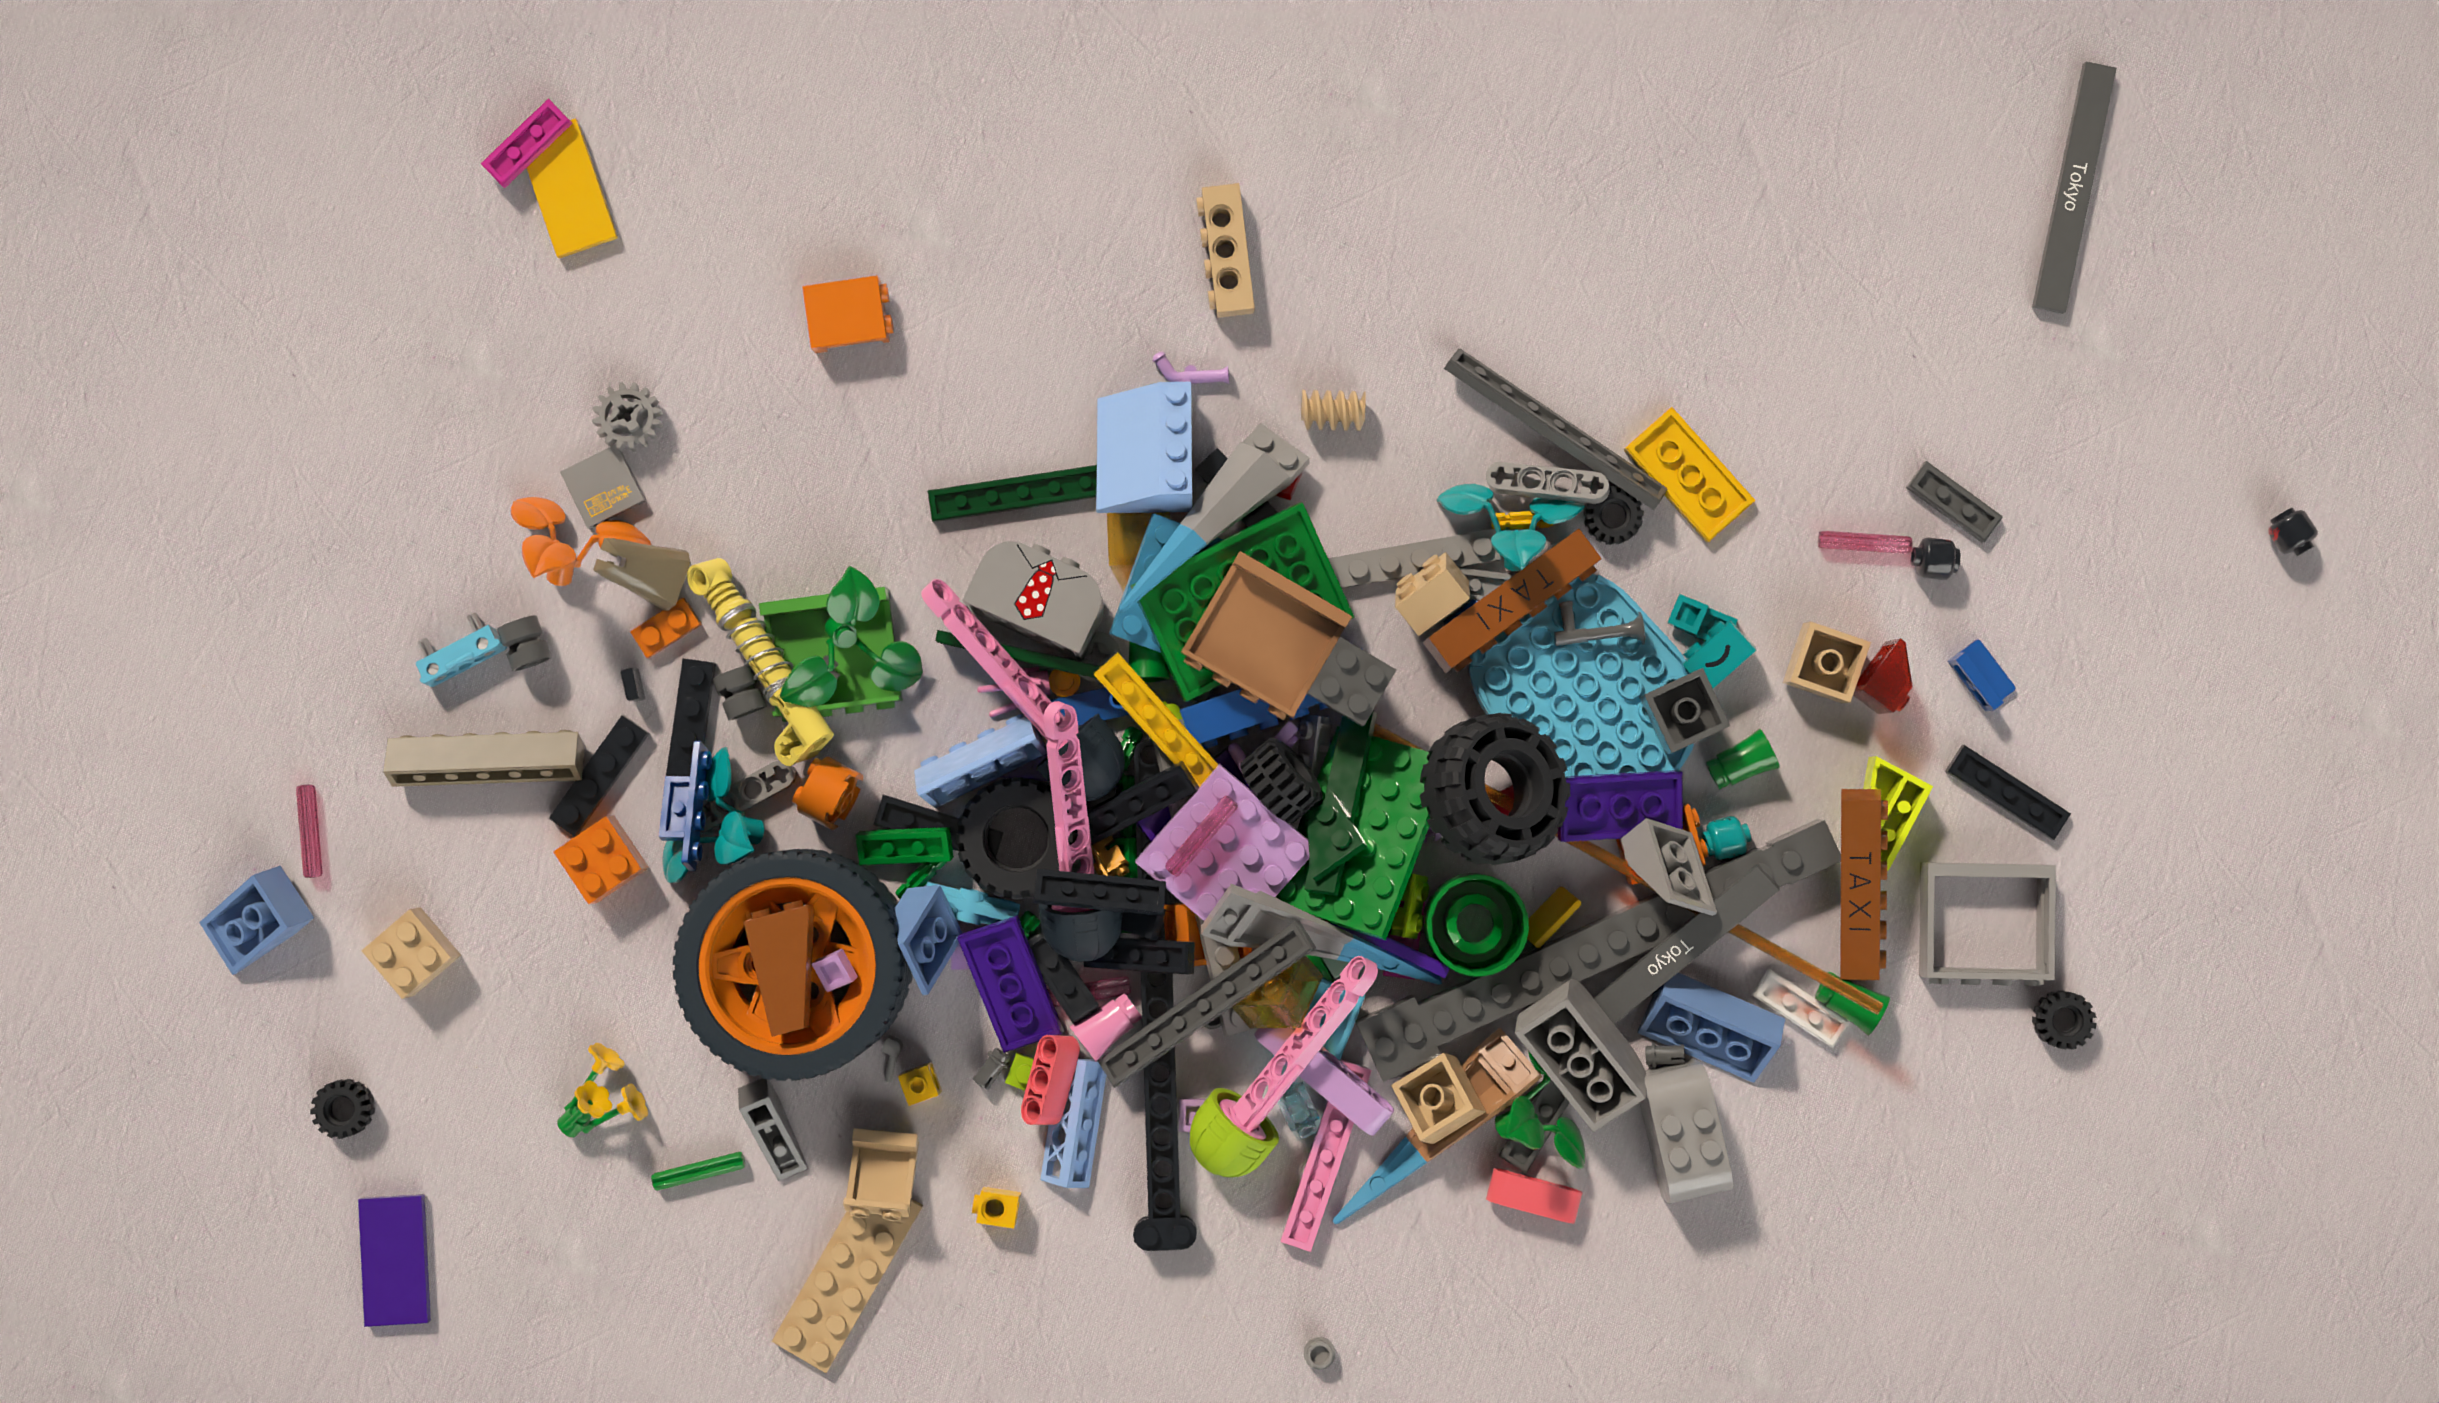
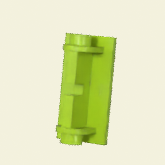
(1409, 918)

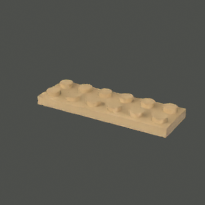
(841, 1286)

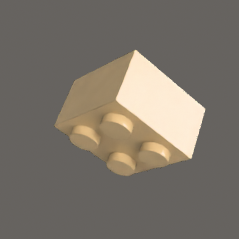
(1431, 593)
(1826, 662)
(411, 952)
(1438, 1098)

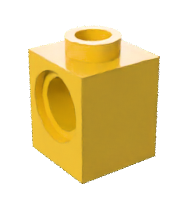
(920, 1083)
(1010, 1201)

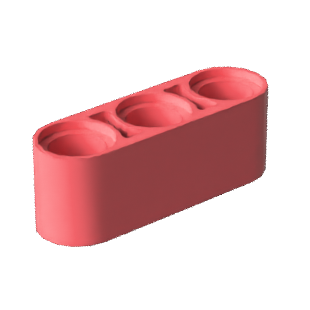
(1050, 1080)
(1534, 1195)

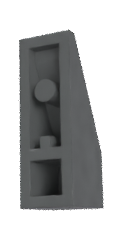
(771, 1128)

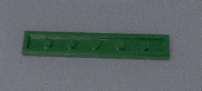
(1013, 493)
(1031, 657)
(1345, 783)

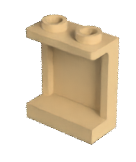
(881, 1174)

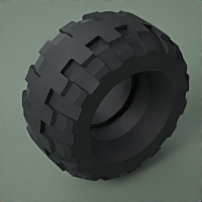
(1458, 795)

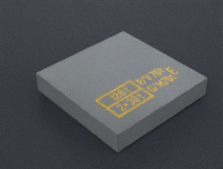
(602, 486)

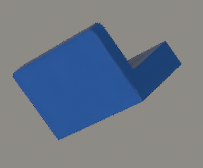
(1982, 675)

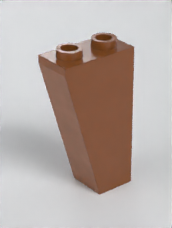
(783, 963)

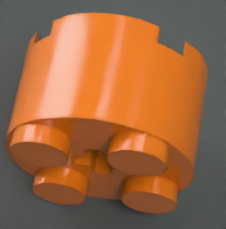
(828, 792)

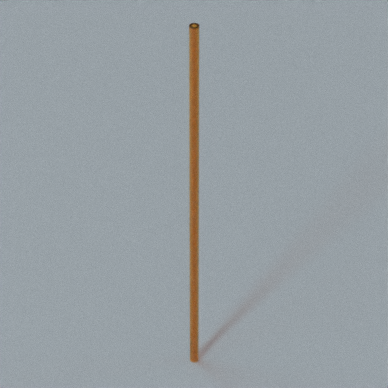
(1739, 931)

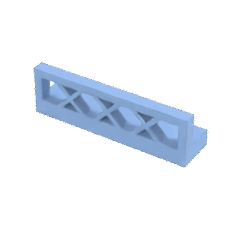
(1080, 1127)

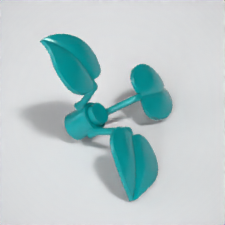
(1514, 546)
(736, 831)

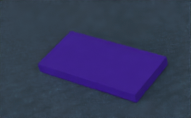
(1616, 803)
(1010, 983)
(394, 1260)

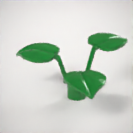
(851, 600)
(1523, 1126)

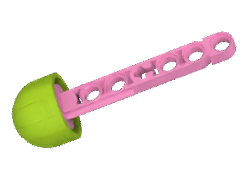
(1233, 1130)

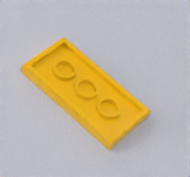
(571, 195)
(1692, 473)

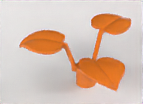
(548, 554)

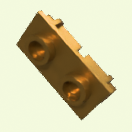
(1111, 861)

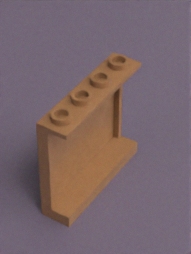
(1265, 636)

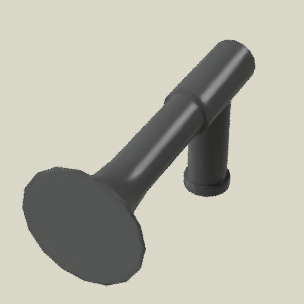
(1572, 635)

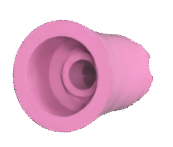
(1106, 1025)

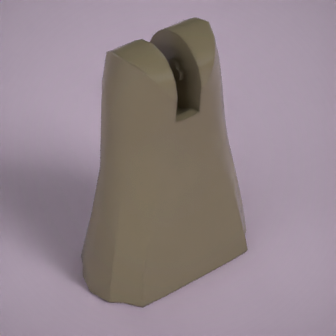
(646, 570)

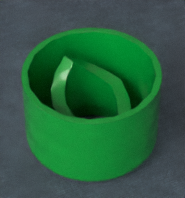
(1507, 933)

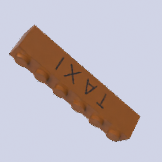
(1513, 600)
(1861, 884)

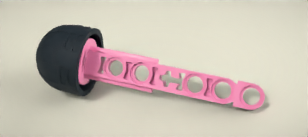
(1099, 746)
(1073, 931)

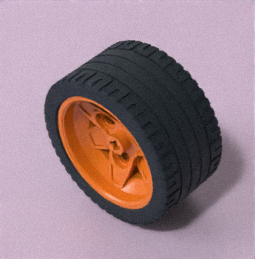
(712, 965)

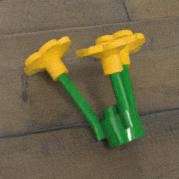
(594, 1101)

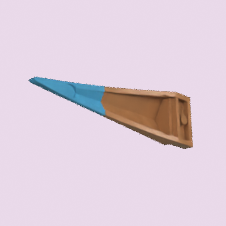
(1498, 1077)

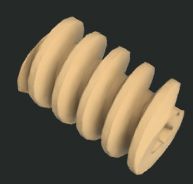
(1333, 410)

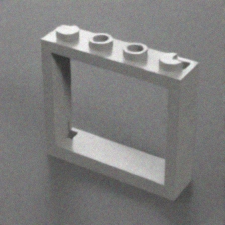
(2001, 976)

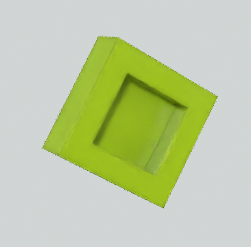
(1020, 1071)

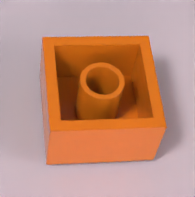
(601, 859)

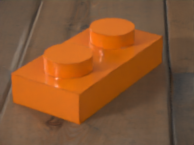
(665, 628)

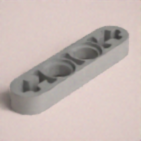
(1548, 478)
(742, 801)

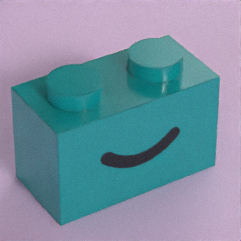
(1720, 653)

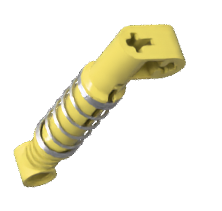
(806, 728)

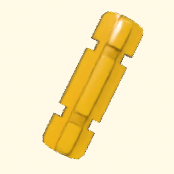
(1518, 520)

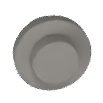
(1319, 1353)

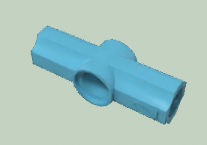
(978, 907)

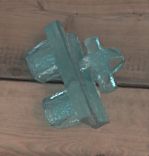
(1299, 1110)

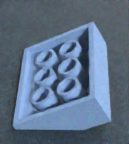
(1145, 450)
(979, 762)

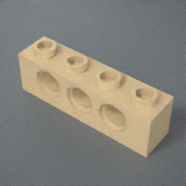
(1226, 200)

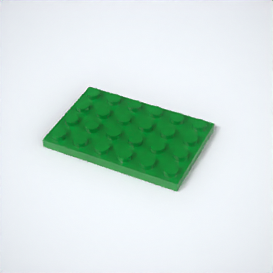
(1175, 605)
(1394, 831)

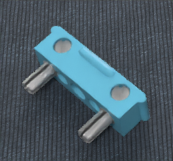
(460, 655)

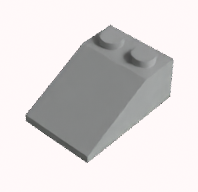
(1669, 864)

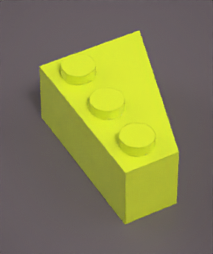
(1905, 800)

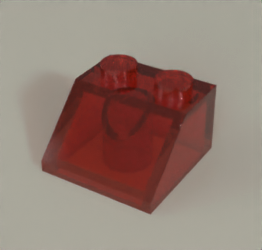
(1886, 679)

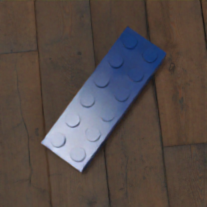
(1232, 716)

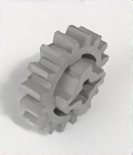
(616, 422)

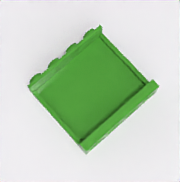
(801, 633)

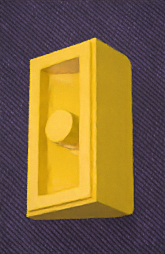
(1551, 916)

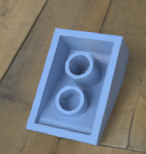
(256, 918)
(926, 933)

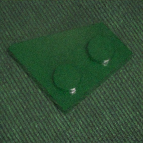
(1331, 837)

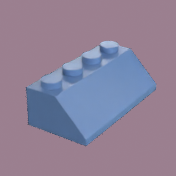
(1713, 1026)

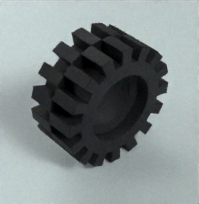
(1617, 535)
(2082, 1025)
(323, 1108)

